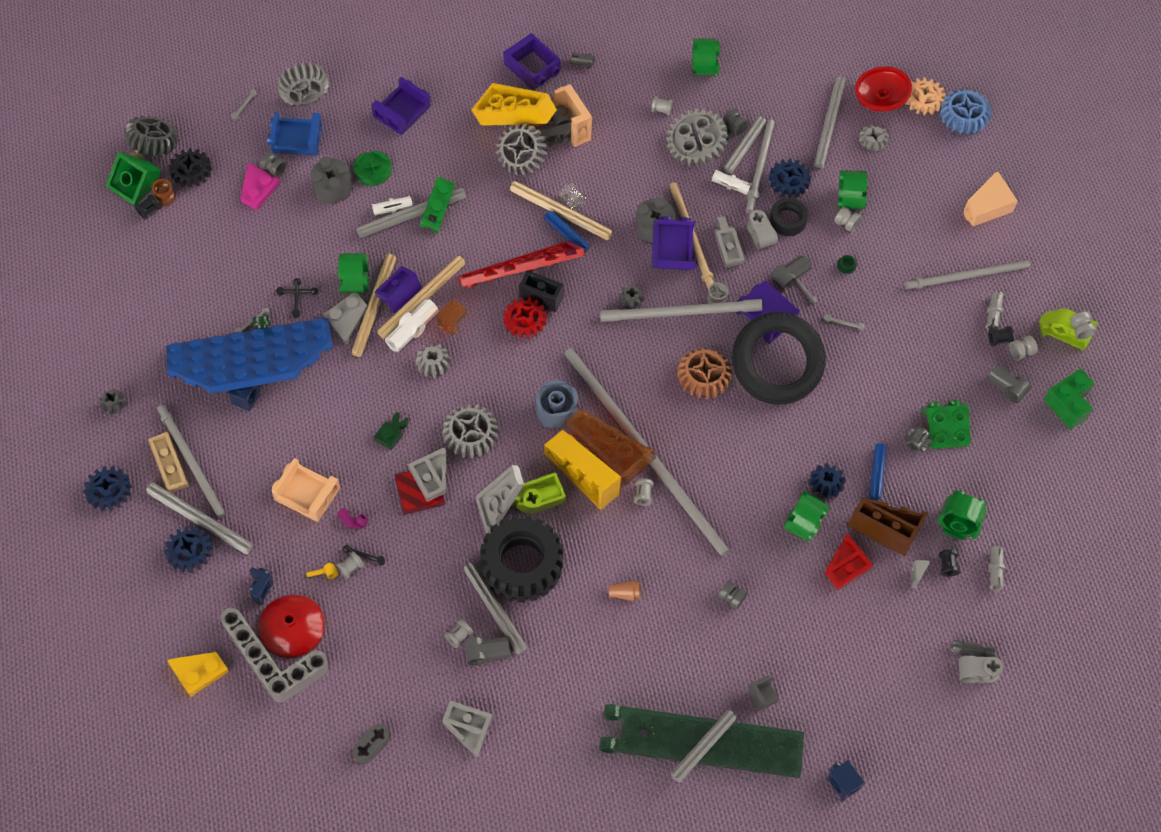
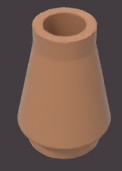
(626, 590)

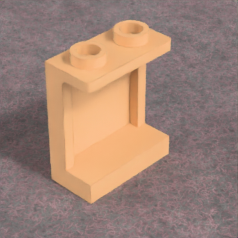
(580, 117)
(305, 490)

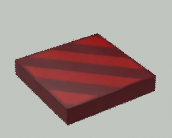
(411, 495)

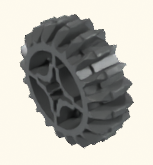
(151, 135)

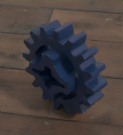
(789, 178)
(116, 489)
(196, 542)

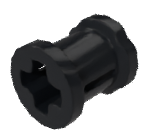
(147, 206)
(1000, 336)
(952, 569)

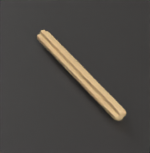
(561, 210)
(425, 293)
(373, 307)

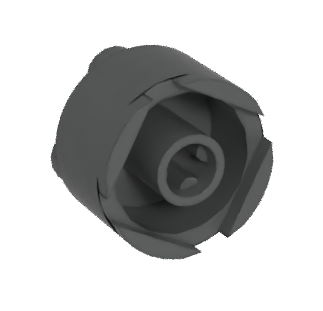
(331, 180)
(647, 213)

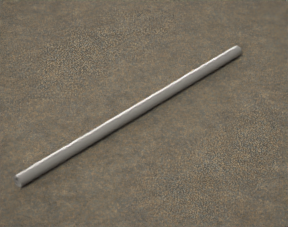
(658, 467)

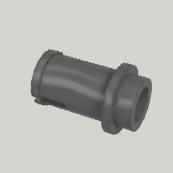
(582, 59)

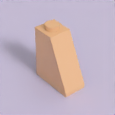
(990, 201)

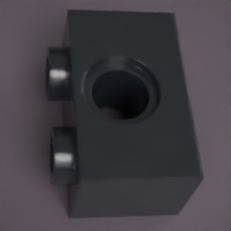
(546, 291)

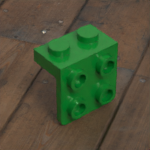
(947, 424)

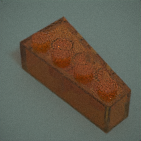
(611, 446)

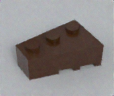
(886, 524)

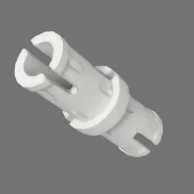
(731, 182)
(378, 208)

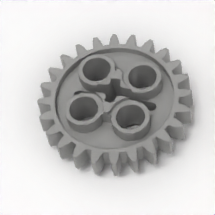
(714, 131)

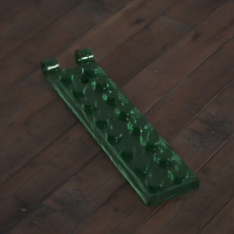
(675, 735)

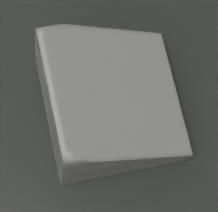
(917, 571)

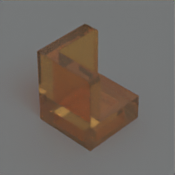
(450, 315)

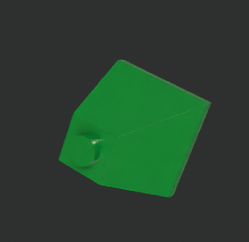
(132, 177)

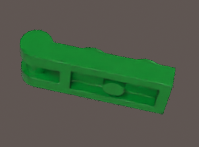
(437, 204)

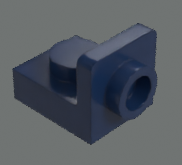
(262, 586)

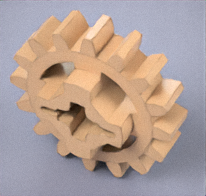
(926, 96)

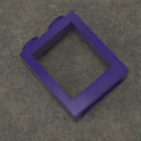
(522, 49)

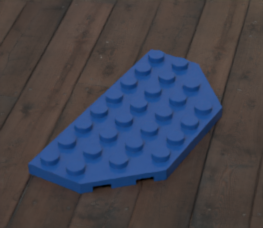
(249, 356)

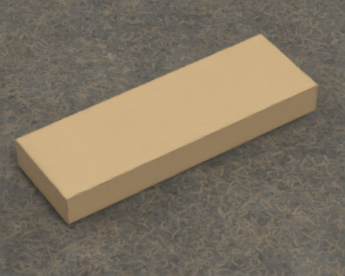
(168, 462)

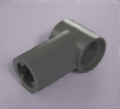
(787, 275)
(1013, 387)
(481, 650)

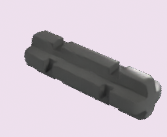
(972, 649)

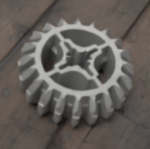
(302, 84)
(522, 133)
(471, 441)

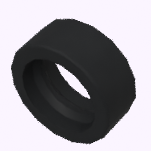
(792, 205)

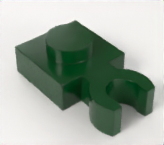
(389, 433)

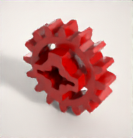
(524, 318)

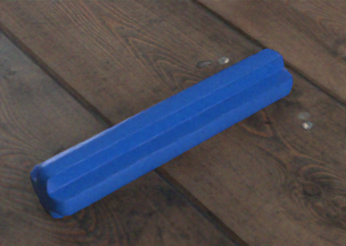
(565, 230)
(877, 472)

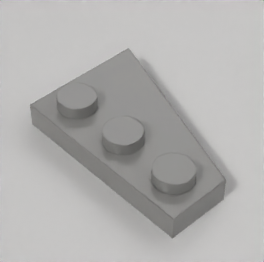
(498, 496)

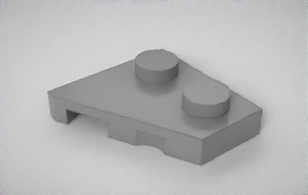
(346, 316)
(430, 474)
(467, 725)

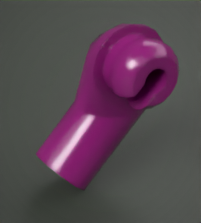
(352, 522)

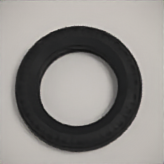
(798, 329)

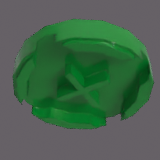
(372, 168)

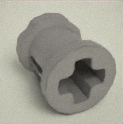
(662, 105)
(643, 492)
(350, 565)
(458, 633)

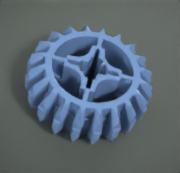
(965, 111)

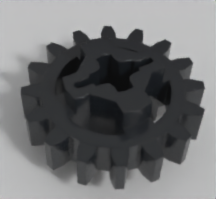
(190, 167)

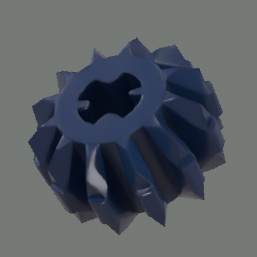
(833, 483)

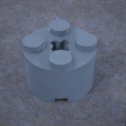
(556, 403)

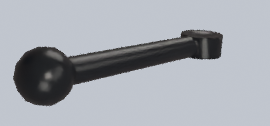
(280, 291)
(296, 313)
(380, 560)

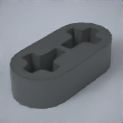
(374, 747)

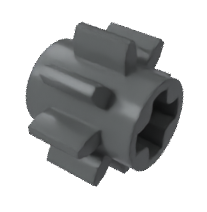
(631, 297)
(112, 402)
(917, 439)

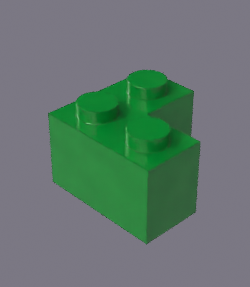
(1068, 398)

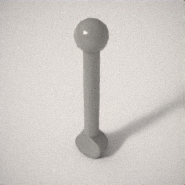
(235, 116)
(812, 300)
(265, 311)
(827, 319)

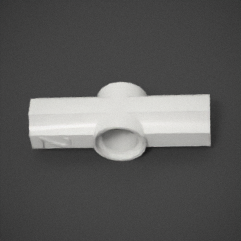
(411, 325)

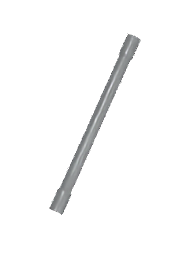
(744, 306)

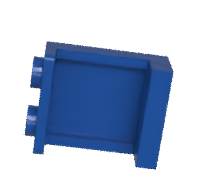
(295, 135)

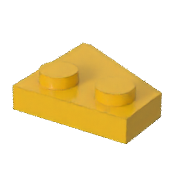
(198, 671)

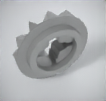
(869, 142)

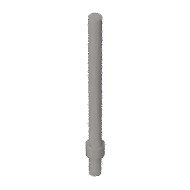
(753, 194)

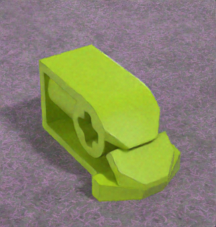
(1058, 325)
(546, 492)

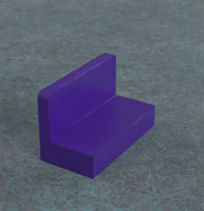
(399, 288)

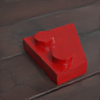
(847, 564)

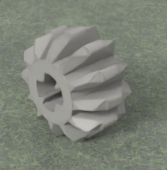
(432, 360)

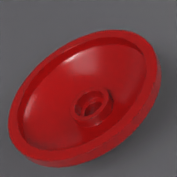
(883, 89)
(292, 638)

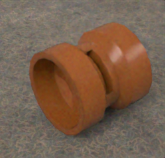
(163, 192)

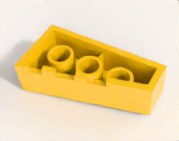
(513, 105)
(583, 469)

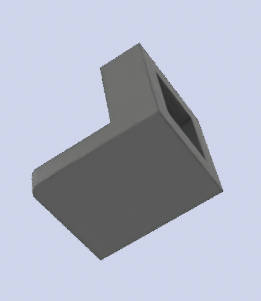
(763, 693)

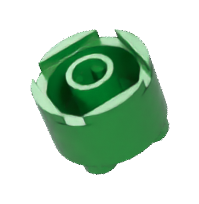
(704, 56)
(852, 189)
(352, 272)
(962, 515)
(806, 516)

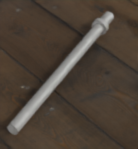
(919, 283)
(167, 418)

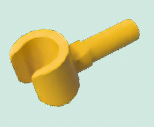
(329, 569)

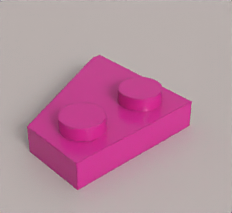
(257, 186)

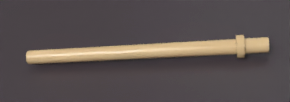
(707, 276)

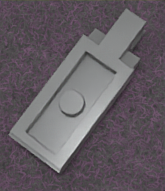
(728, 244)

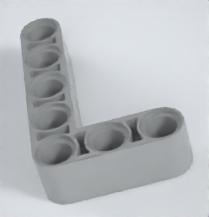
(265, 662)

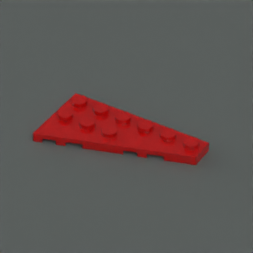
(530, 261)

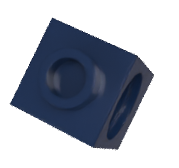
(244, 397)
(845, 779)

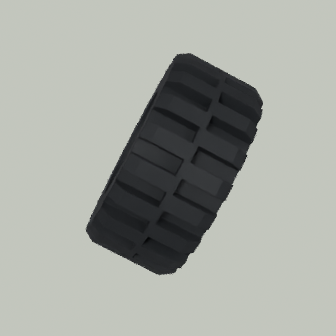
(521, 532)

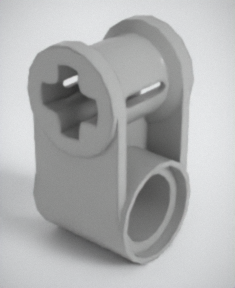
(761, 230)
(977, 669)

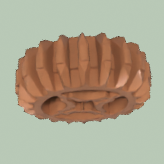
(714, 366)

